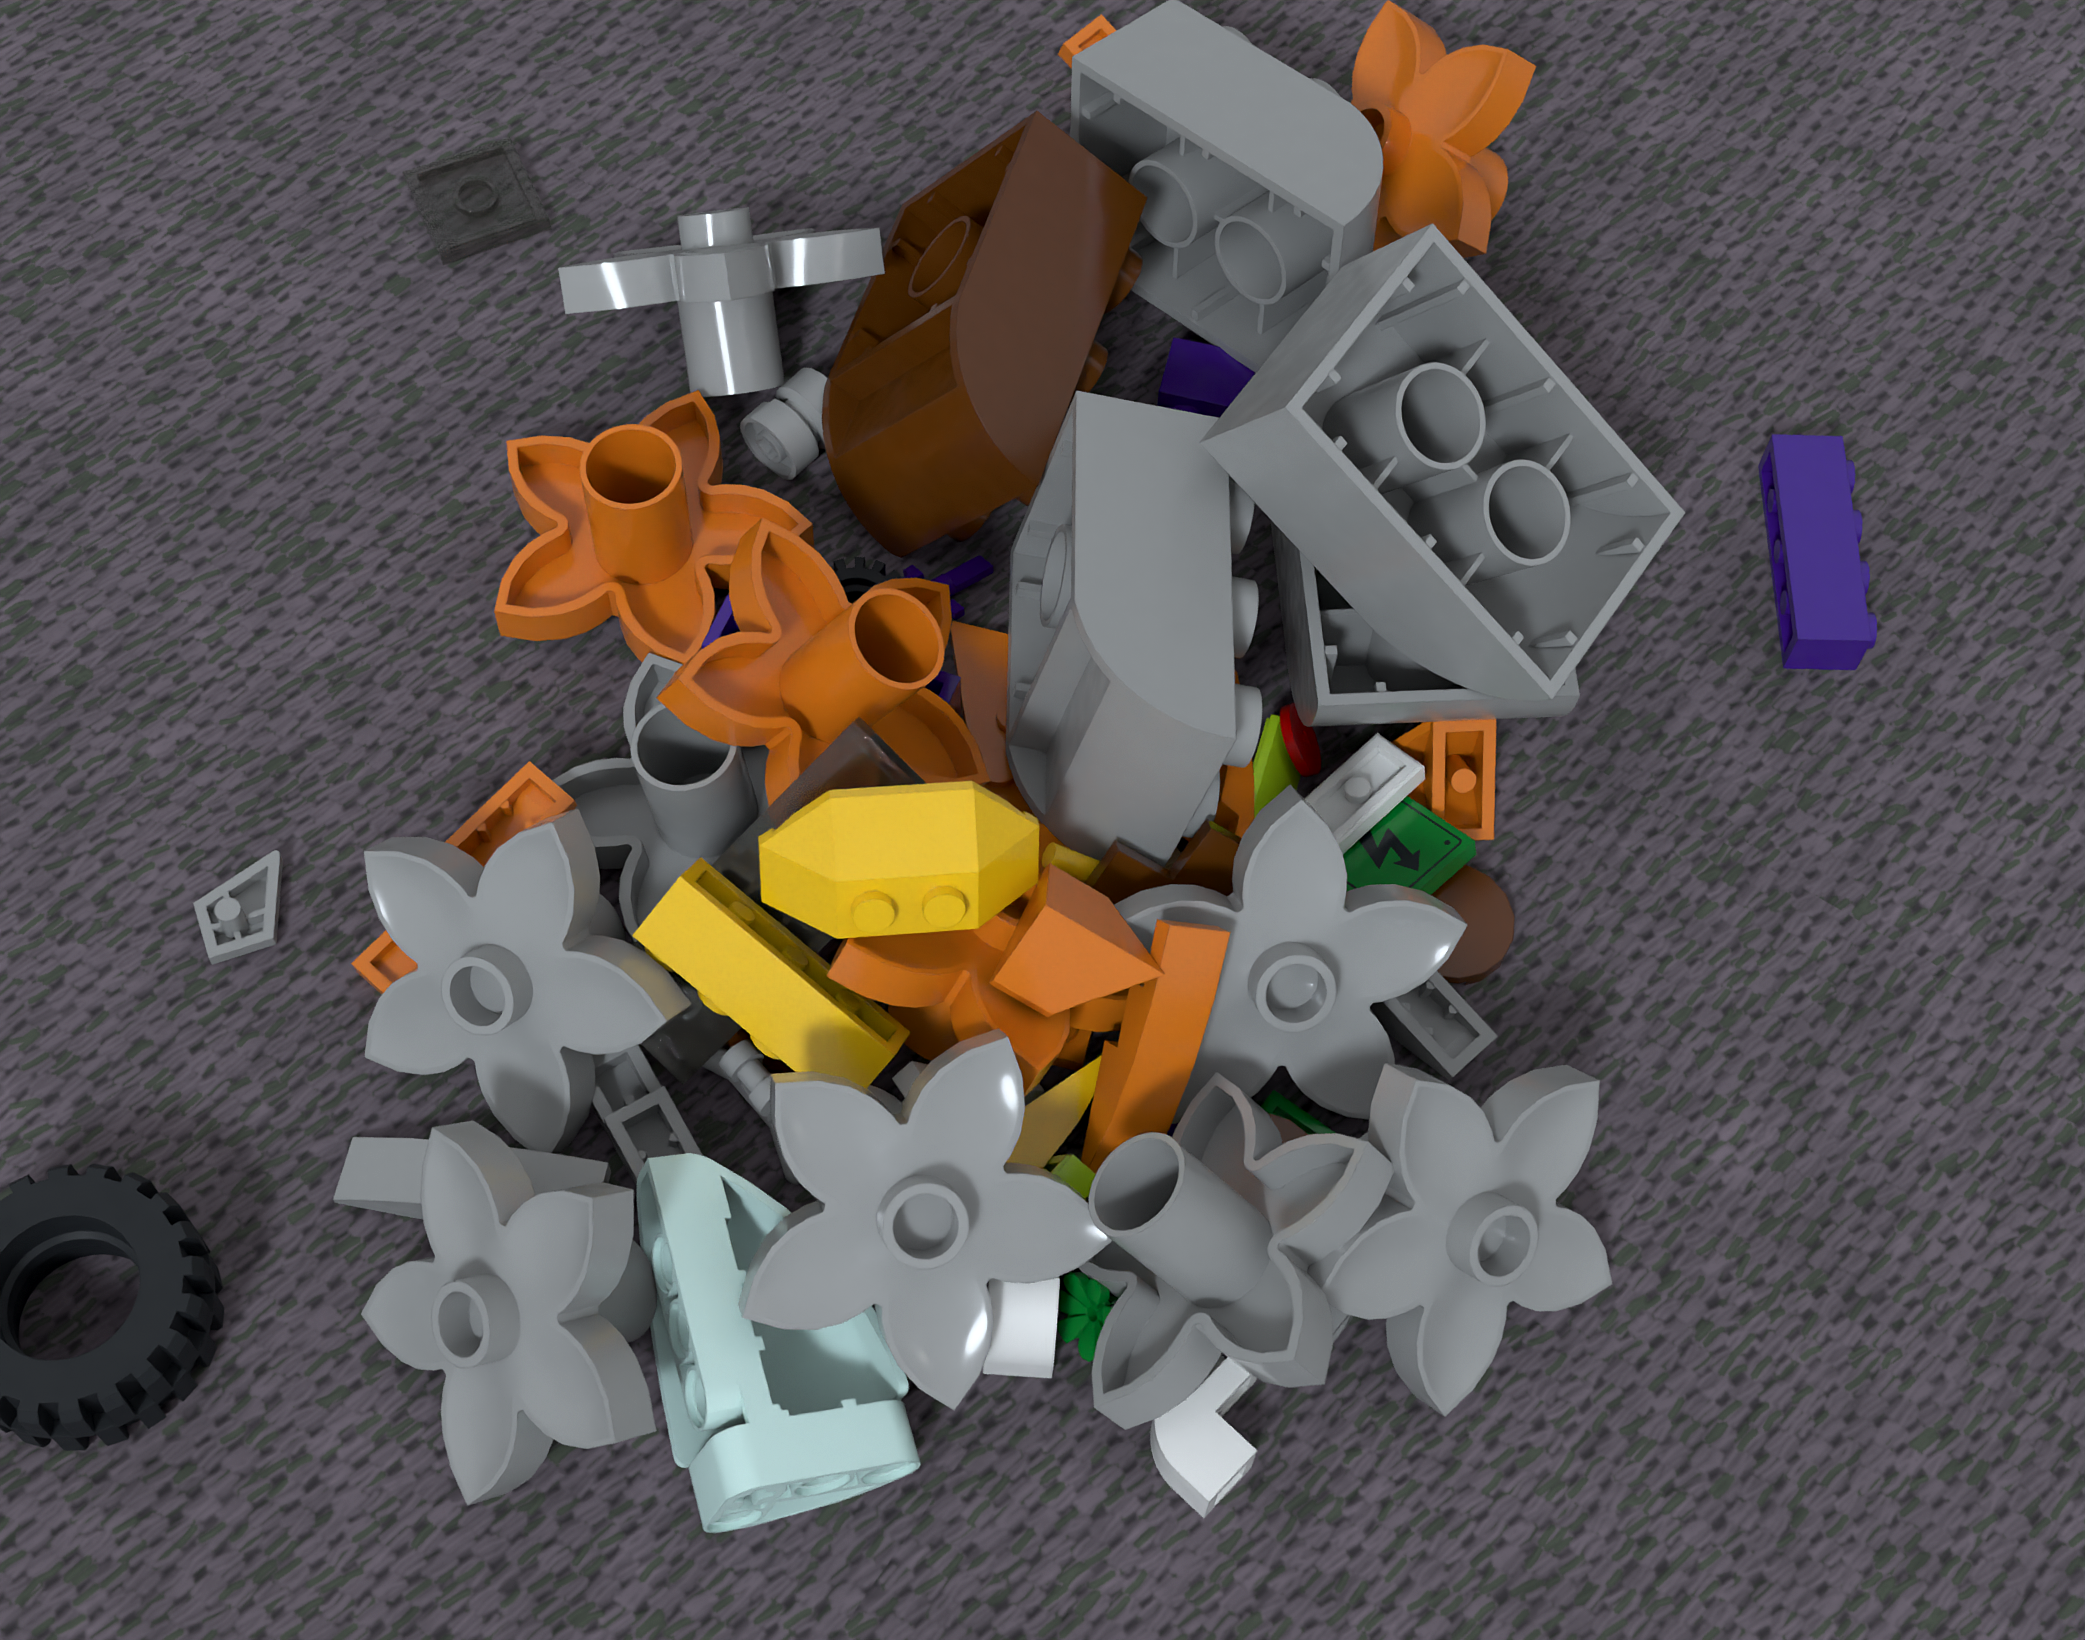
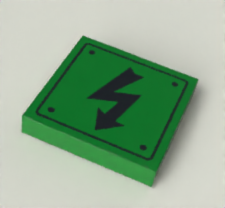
(1408, 850)

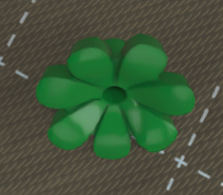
(1087, 1308)

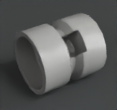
(789, 428)

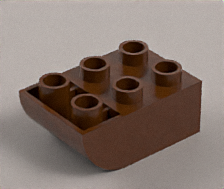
(978, 335)

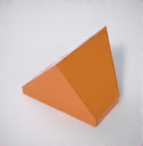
(1458, 772)
(1070, 948)

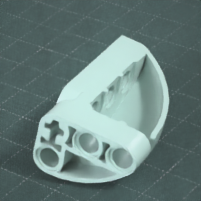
(754, 1408)

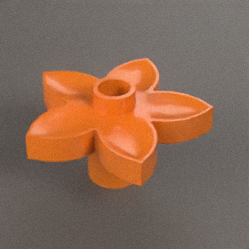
(1434, 127)
(630, 532)
(819, 663)
(944, 994)

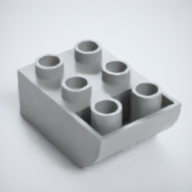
(1129, 631)

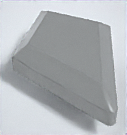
(242, 911)

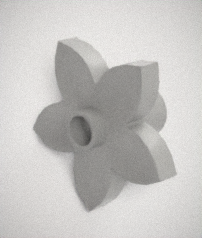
(724, 289)
(669, 800)
(1302, 960)
(512, 972)
(914, 1212)
(1469, 1221)
(1219, 1251)
(520, 1311)

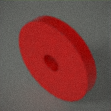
(1300, 742)

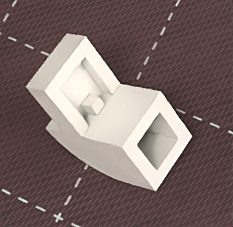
(1023, 1328)
(1197, 1447)

